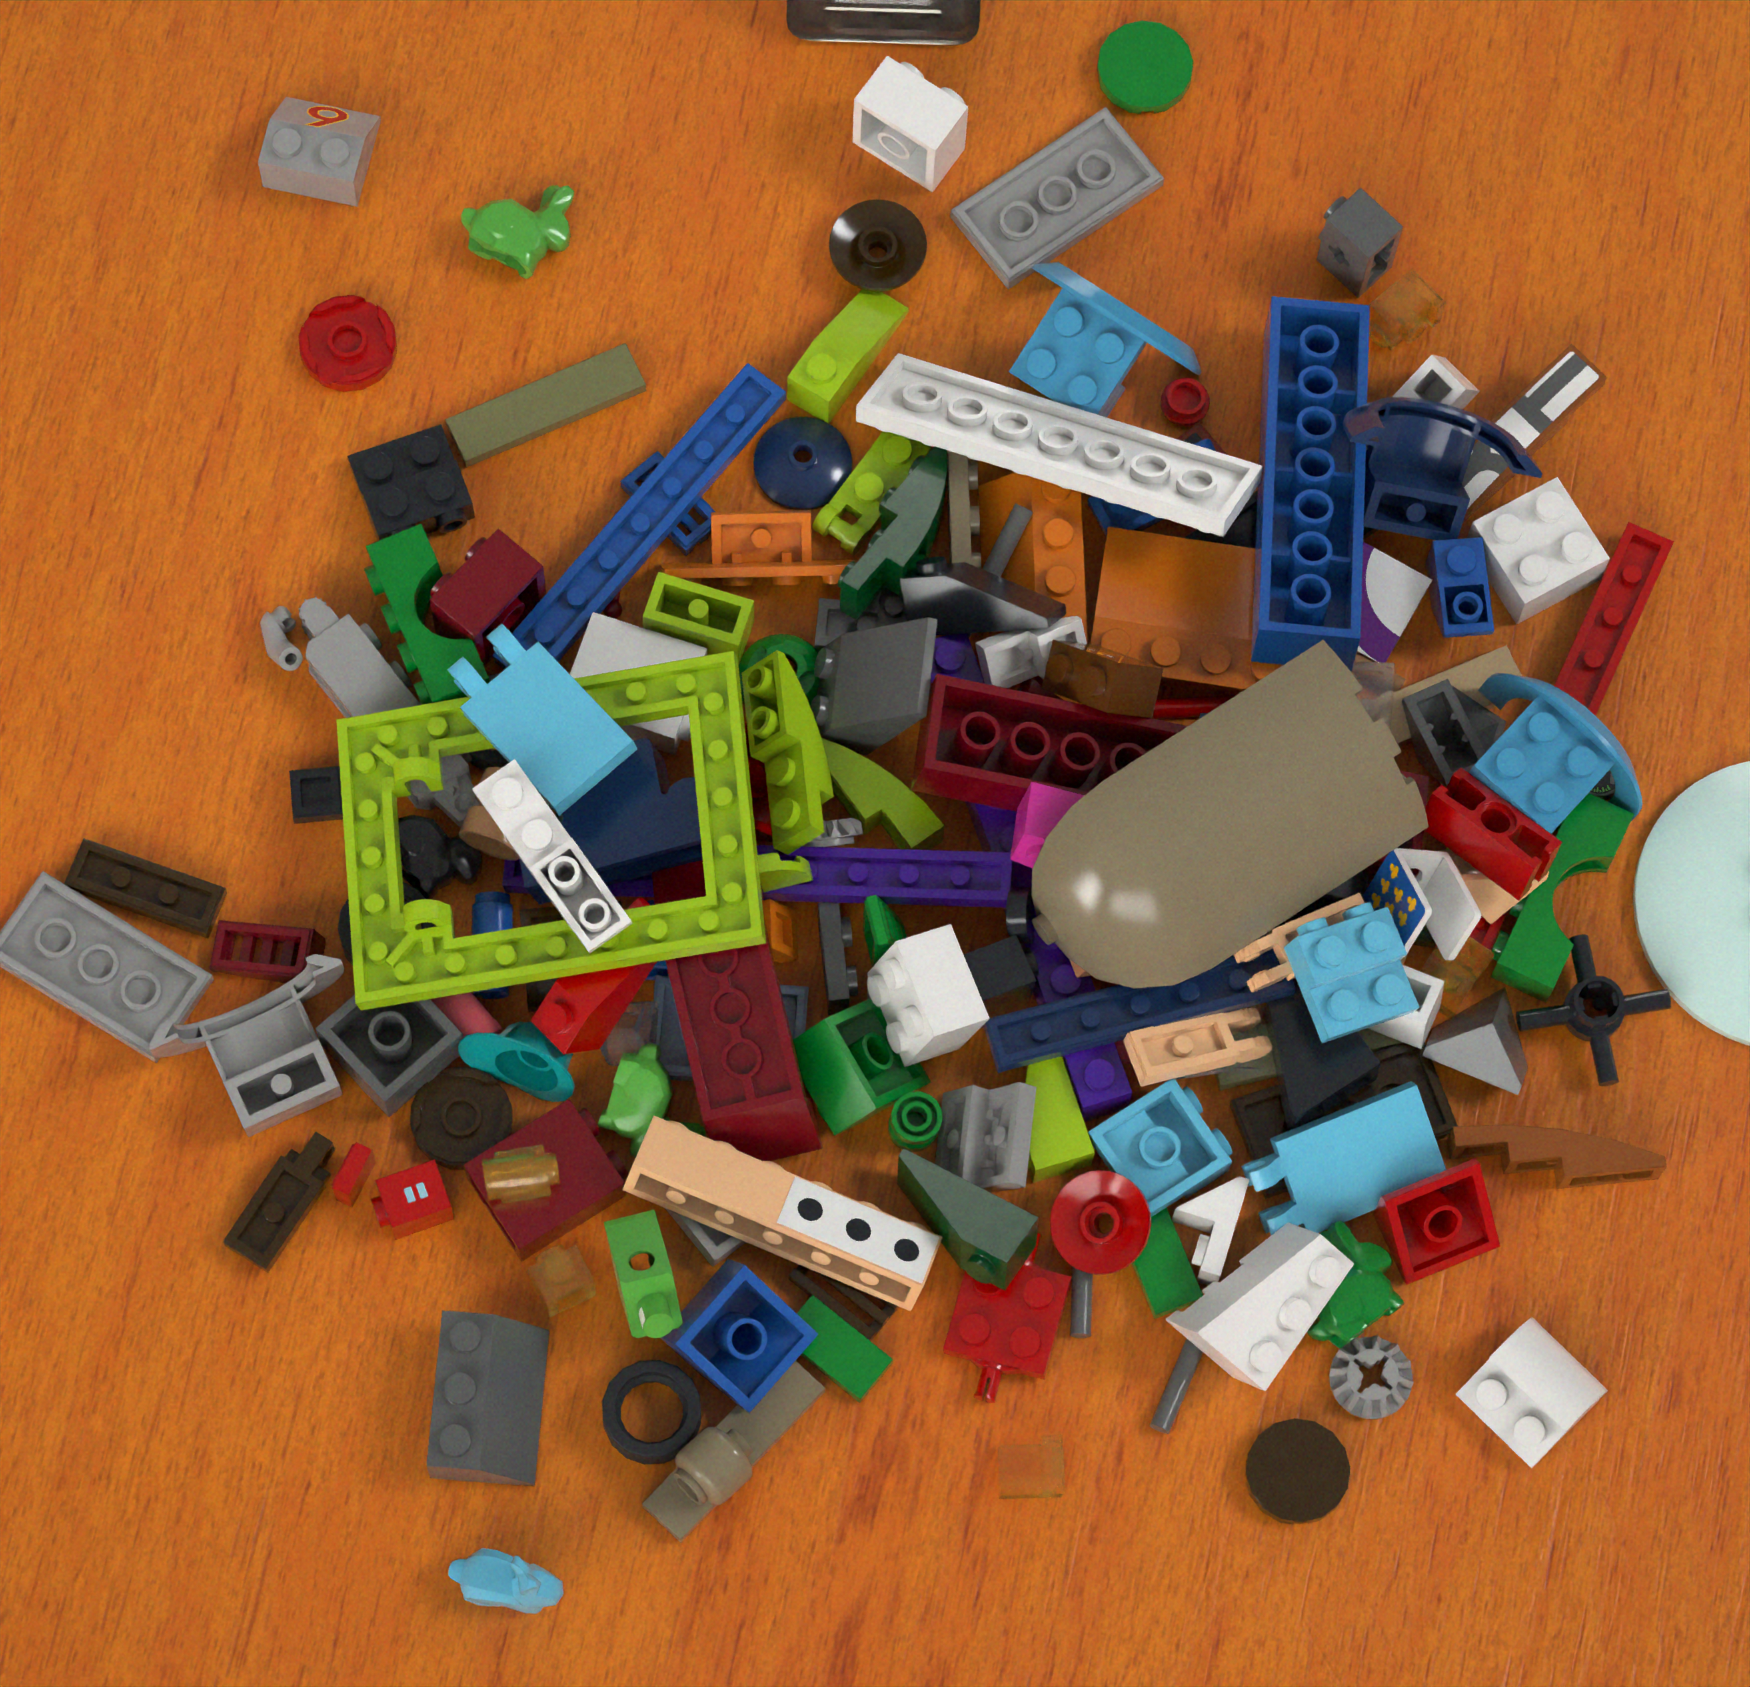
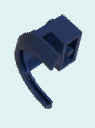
(1419, 463)

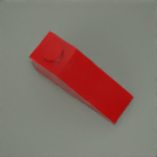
(587, 1006)

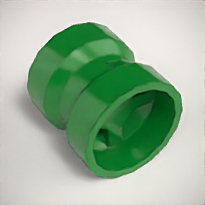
(915, 1131)

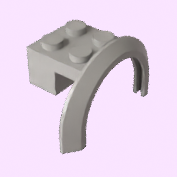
(265, 1050)

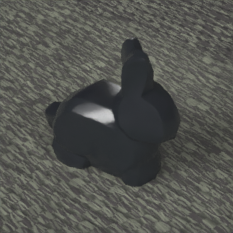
(434, 859)

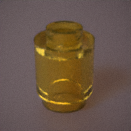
(520, 1174)

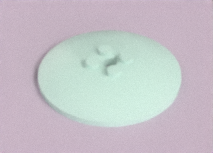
(1696, 901)

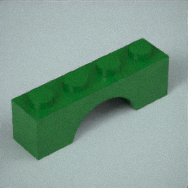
(406, 573)
(1537, 948)

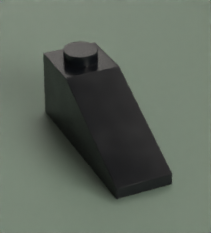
(973, 600)

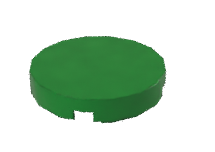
(1144, 67)

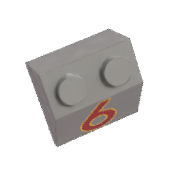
(318, 150)

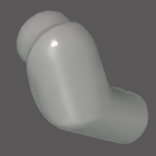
(277, 646)

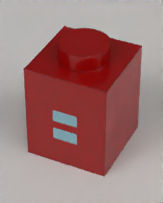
(412, 1200)

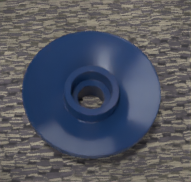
(797, 483)

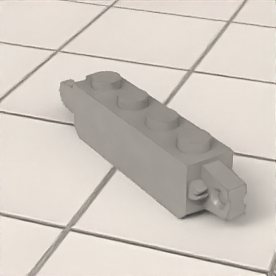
(361, 682)

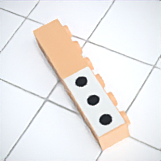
(782, 1213)

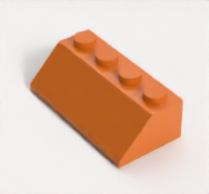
(1051, 546)

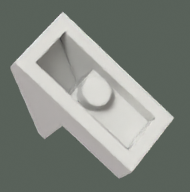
(1215, 1214)

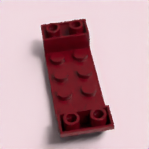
(738, 1039)

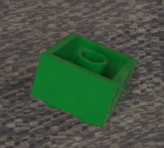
(853, 1068)

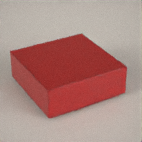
(353, 1174)

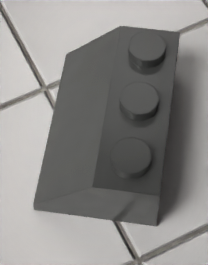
(487, 1399)

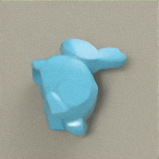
(507, 1581)

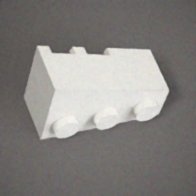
(1265, 1305)

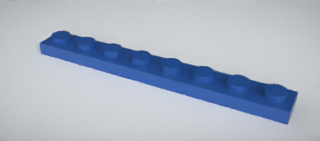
(650, 514)

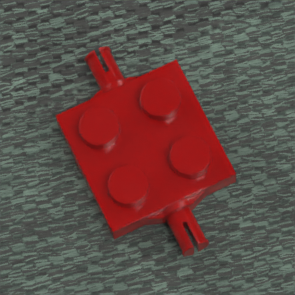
(1008, 1328)

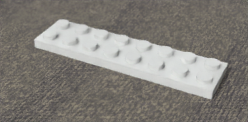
(1060, 444)

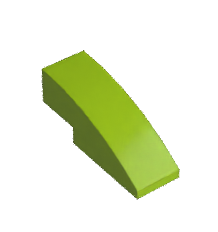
(881, 798)

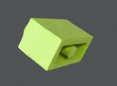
(699, 615)

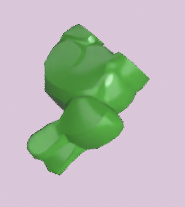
(518, 235)
(639, 1093)

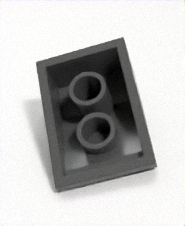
(874, 683)

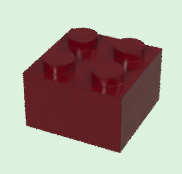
(490, 589)

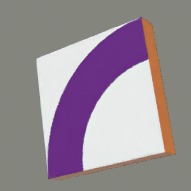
(1388, 602)

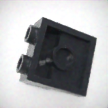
(412, 484)

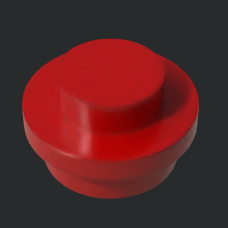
(1185, 402)

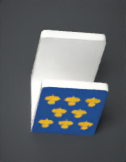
(1431, 899)

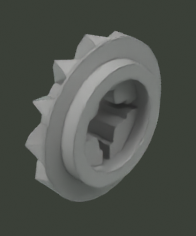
(837, 833)
(1374, 1401)

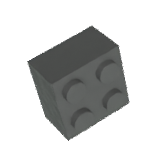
(390, 1048)

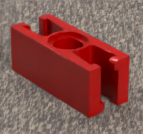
(1490, 833)

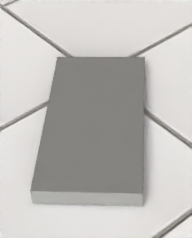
(1057, 197)
(98, 964)

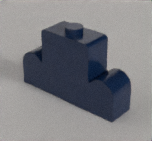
(633, 822)

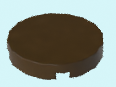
(460, 1116)
(1297, 1471)

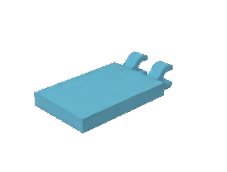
(542, 721)
(1348, 1160)

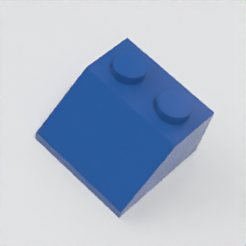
(740, 1335)

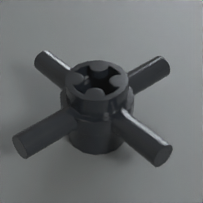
(1604, 995)

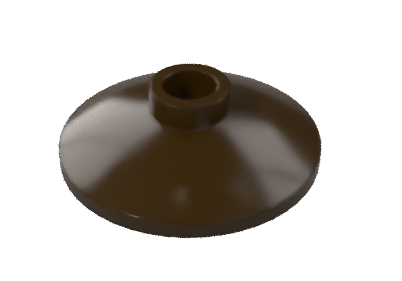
(882, 226)

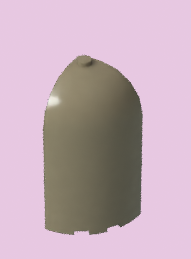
(1225, 829)

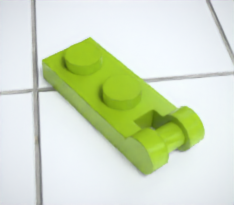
(861, 494)

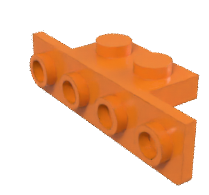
(760, 546)

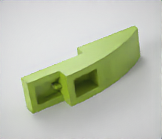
(790, 745)

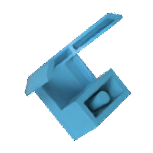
(1089, 345)
(1552, 753)

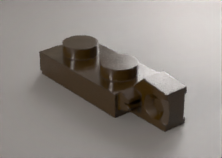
(281, 1204)

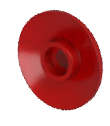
(1077, 1217)

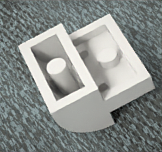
(1531, 1392)

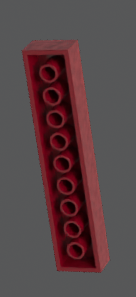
(995, 741)

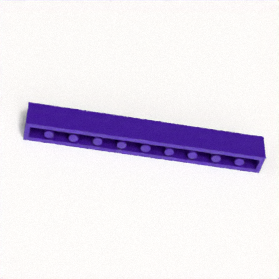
(1095, 1072)

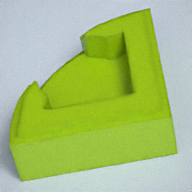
(781, 874)

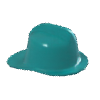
(522, 1059)

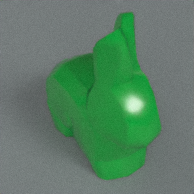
(1362, 1294)

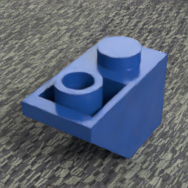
(1460, 587)

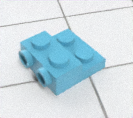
(1351, 971)
(1163, 1145)

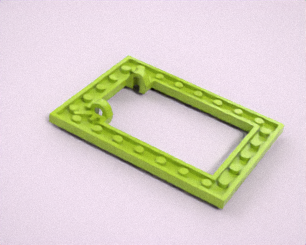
(408, 964)

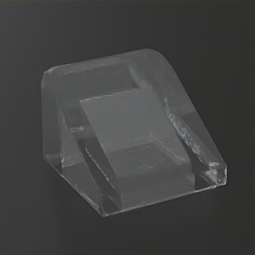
(632, 1031)

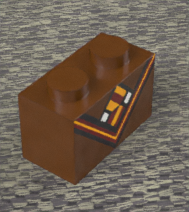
(1102, 678)

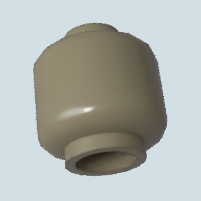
(713, 1466)

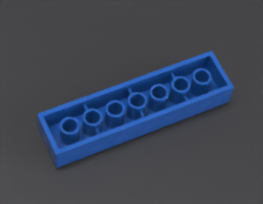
(1310, 481)

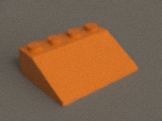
(1180, 609)

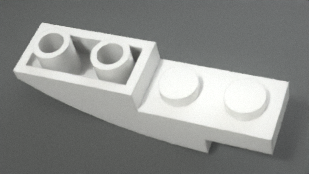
(552, 856)

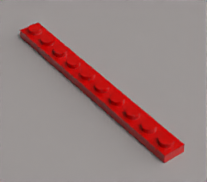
(1605, 636)

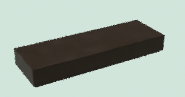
(146, 888)

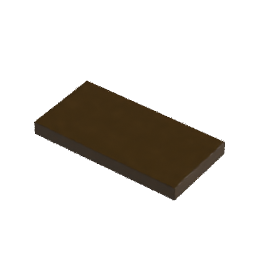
(1262, 1113)

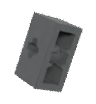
(1358, 241)

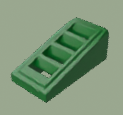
(880, 927)

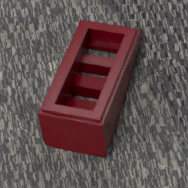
(307, 938)

